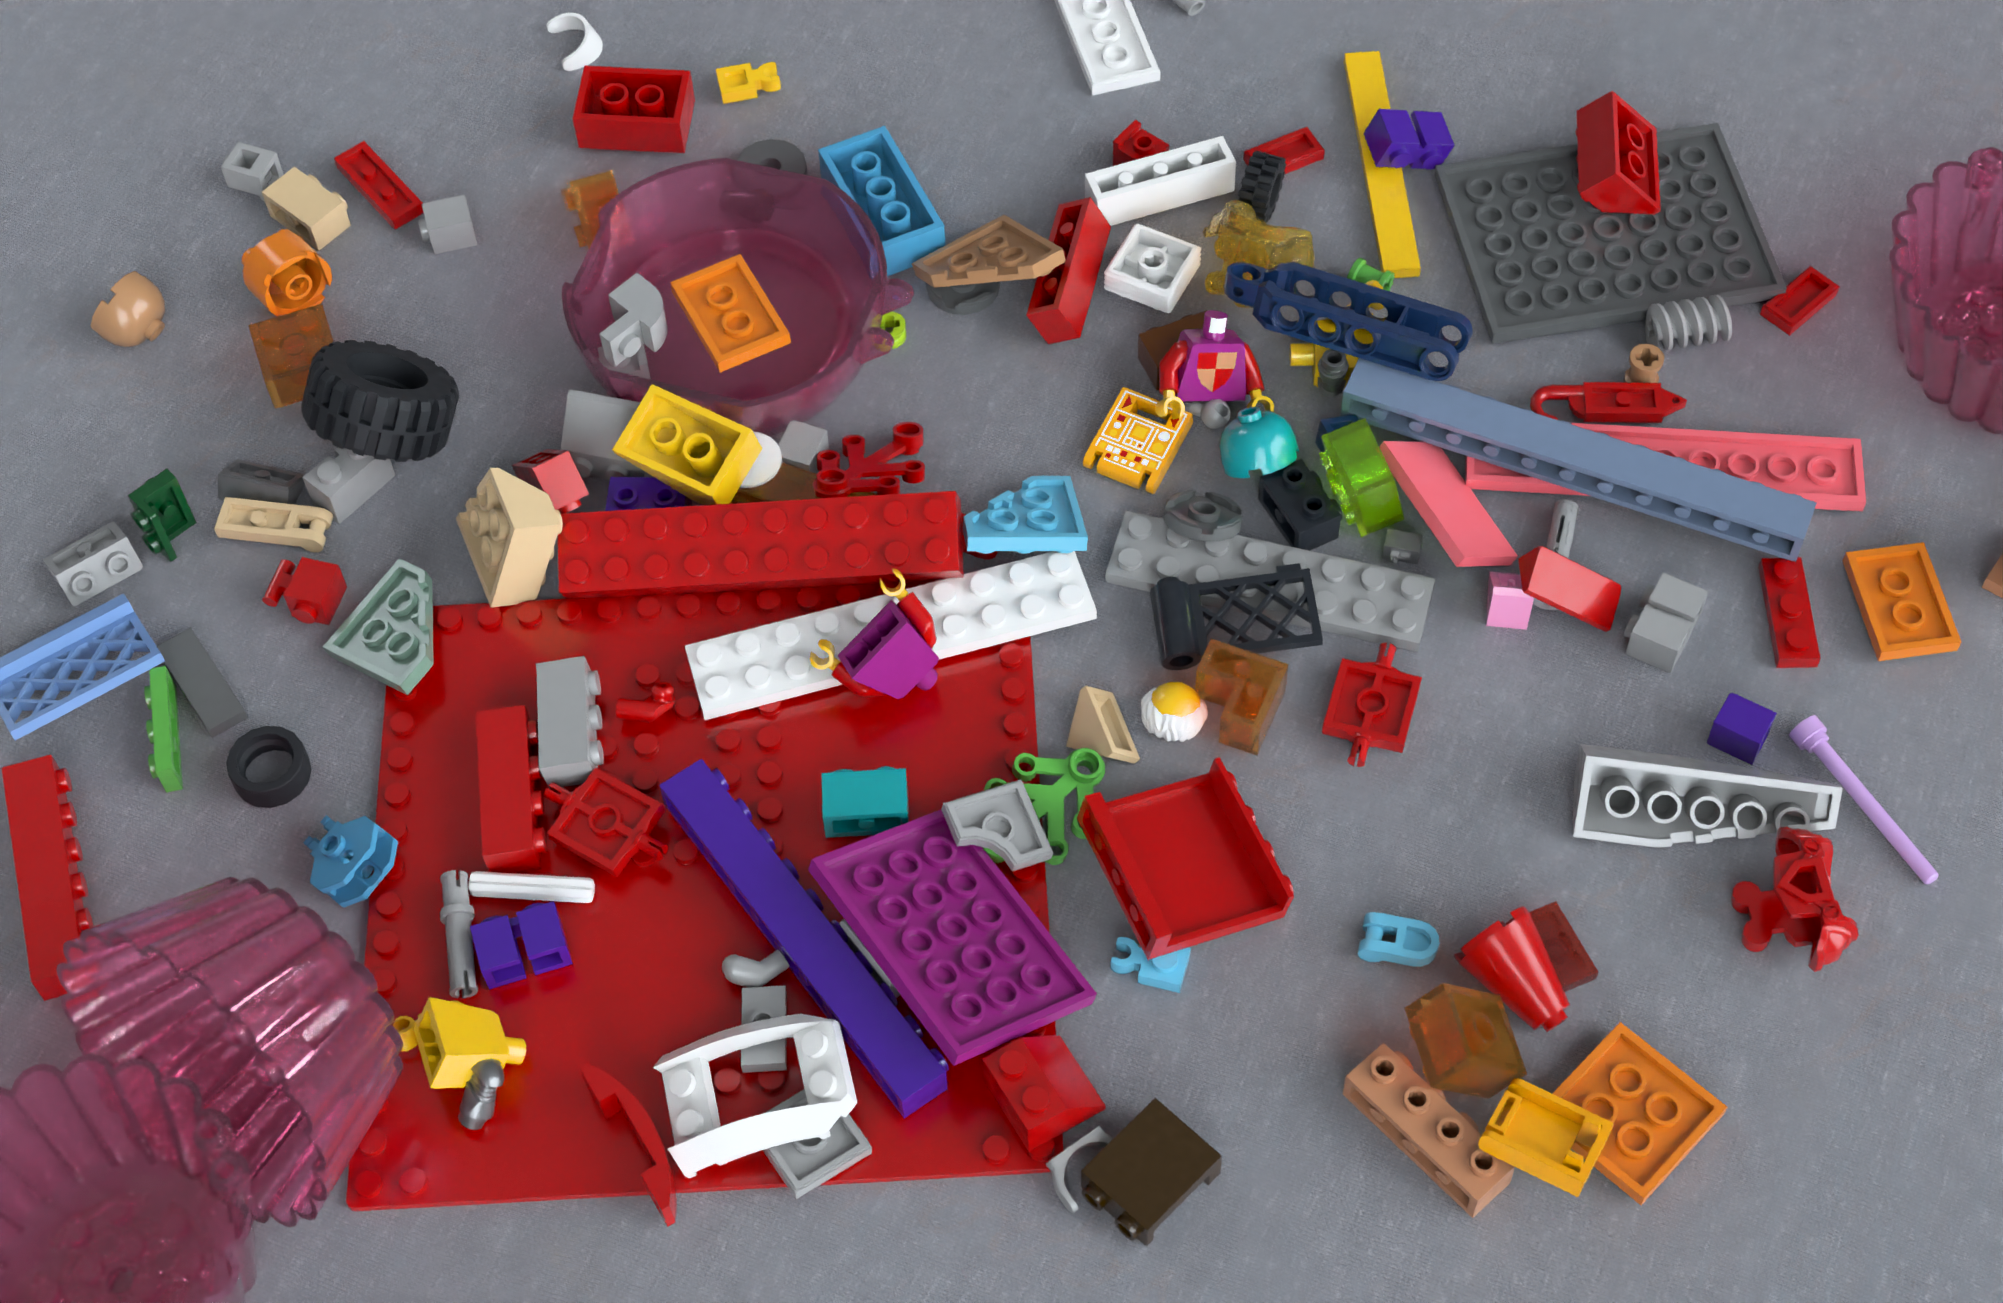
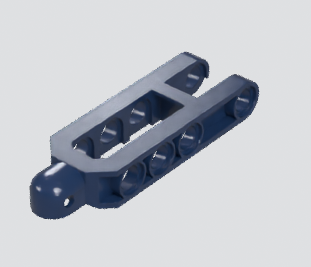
(1398, 340)

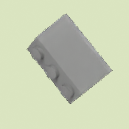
(591, 432)

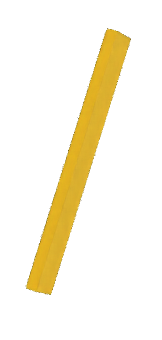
(1383, 184)

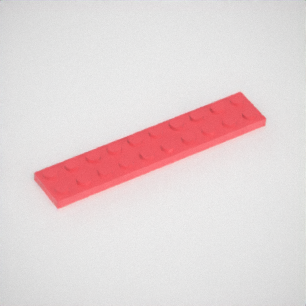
(1809, 466)

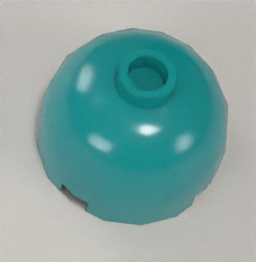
(1256, 442)

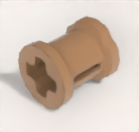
(1644, 363)

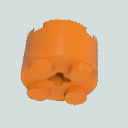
(285, 273)

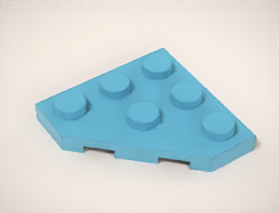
(1034, 518)

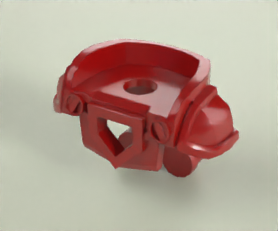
(1800, 901)

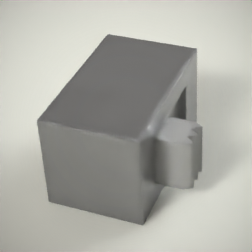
(1402, 546)

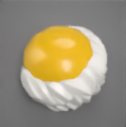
(1173, 711)

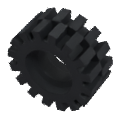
(1262, 183)

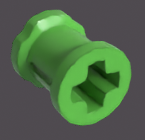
(1363, 273)

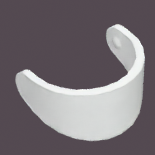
(590, 46)

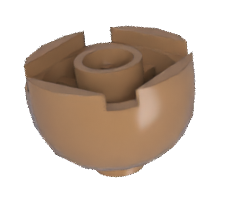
(132, 313)

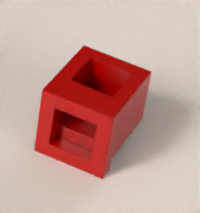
(1136, 144)

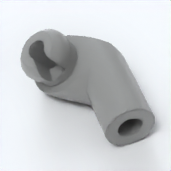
(751, 972)

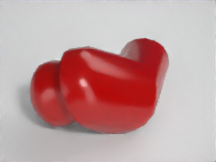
(650, 708)

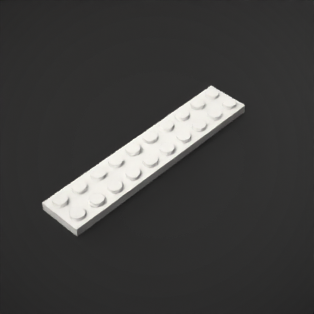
(967, 614)

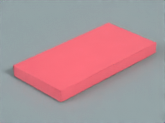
(1447, 504)

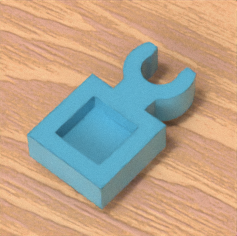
(1160, 972)

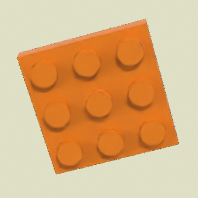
(1653, 1108)

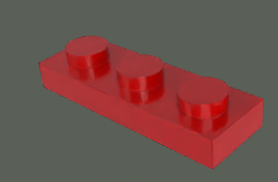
(379, 185)
(1789, 613)

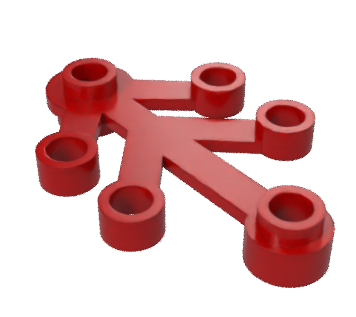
(835, 482)

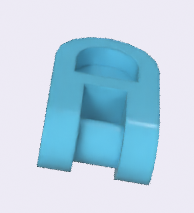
(1414, 943)

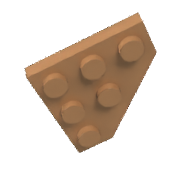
(990, 254)

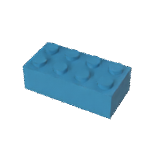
(886, 189)

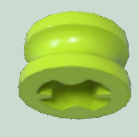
(898, 324)

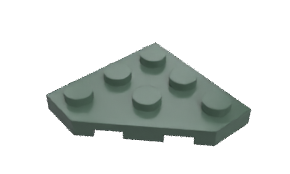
(390, 630)

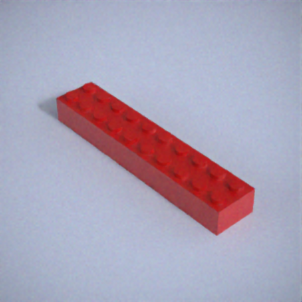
(761, 545)

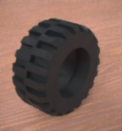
(379, 400)

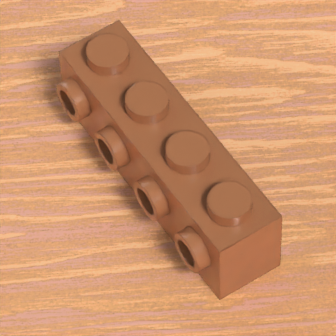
(1426, 1128)

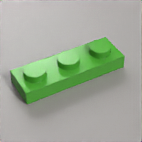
(164, 729)

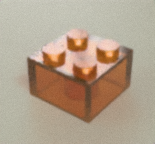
(286, 351)
(1465, 1041)

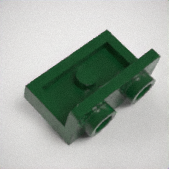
(161, 512)

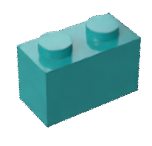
(864, 801)

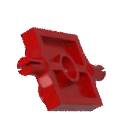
(1372, 705)
(606, 821)

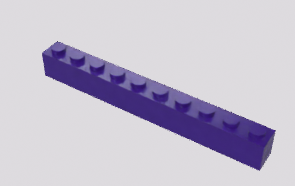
(811, 944)

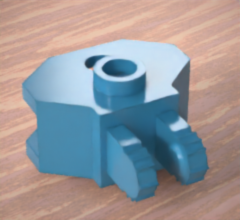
(348, 857)

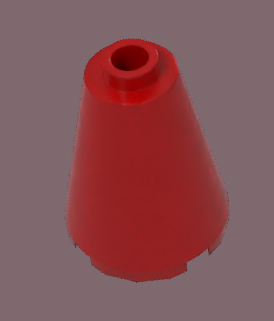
(1517, 967)

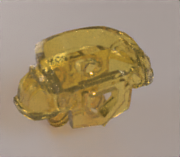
(1253, 242)

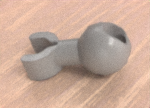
(1212, 413)

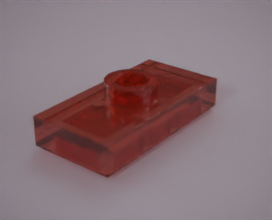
(1563, 947)

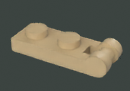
(273, 523)

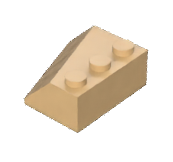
(510, 537)

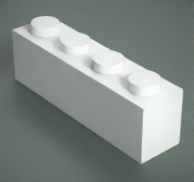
(1162, 181)

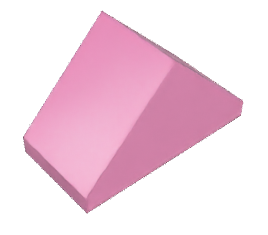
(1506, 601)

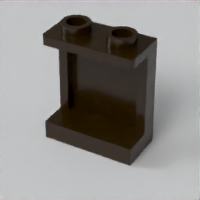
(1148, 1171)

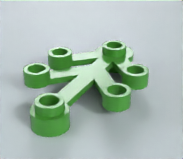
(1050, 798)

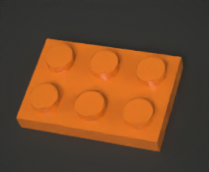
(730, 313)
(1901, 601)

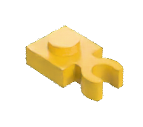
(742, 82)

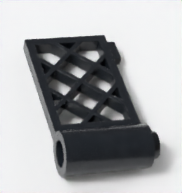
(1181, 621)

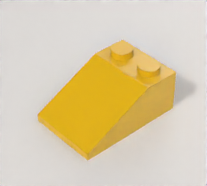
(688, 447)

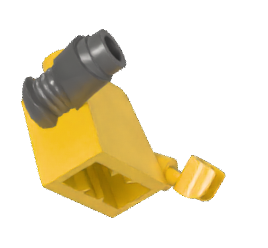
(1330, 367)
(462, 1050)

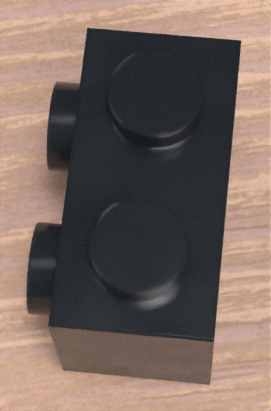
(1300, 506)

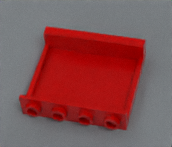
(1186, 861)

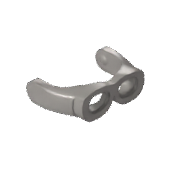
(1057, 1165)

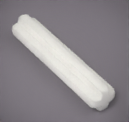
(531, 887)

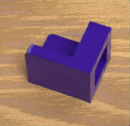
(1741, 728)

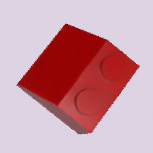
(1040, 1088)

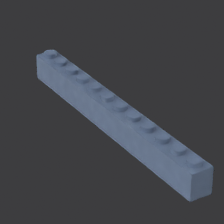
(1579, 459)

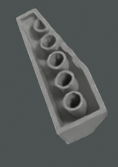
(1683, 799)

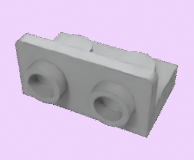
(93, 563)

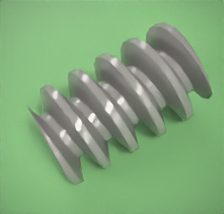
(1686, 320)

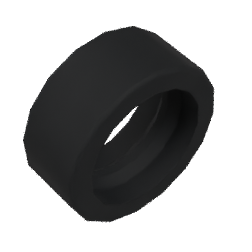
(253, 745)

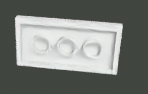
(1108, 44)

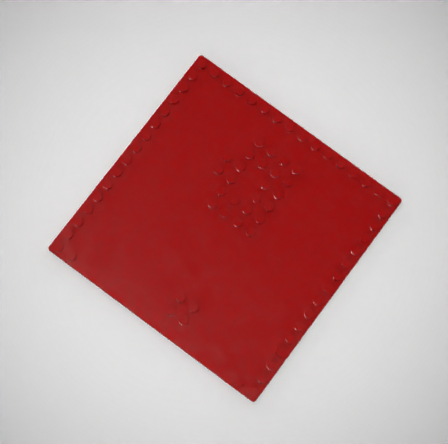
(659, 931)

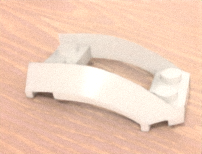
(693, 1104)

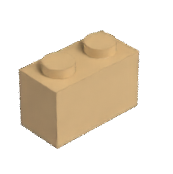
(307, 208)

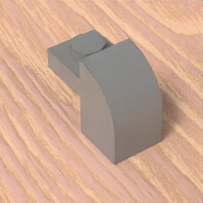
(638, 320)

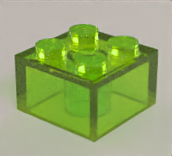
(1360, 478)

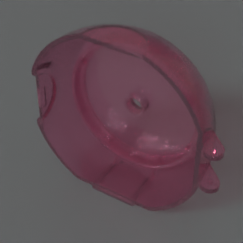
(805, 248)

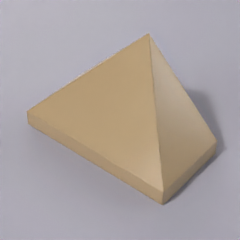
(1101, 726)

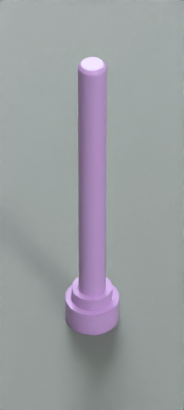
(1812, 736)

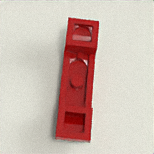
(615, 1097)

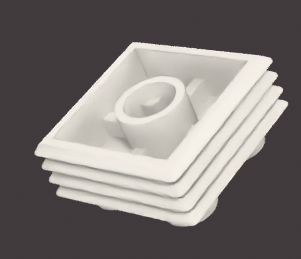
(1152, 268)

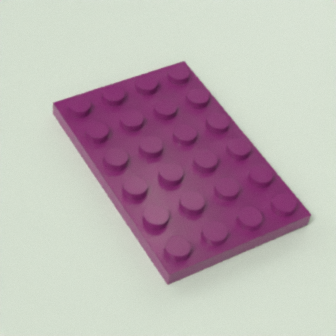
(951, 936)

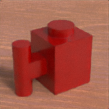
(310, 592)

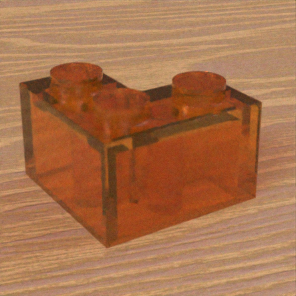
(586, 197)
(1247, 688)

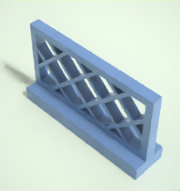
(70, 650)

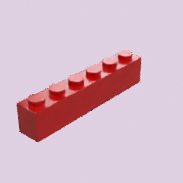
(45, 866)

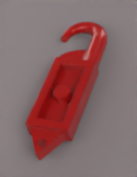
(1611, 401)

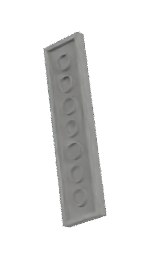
(1349, 594)

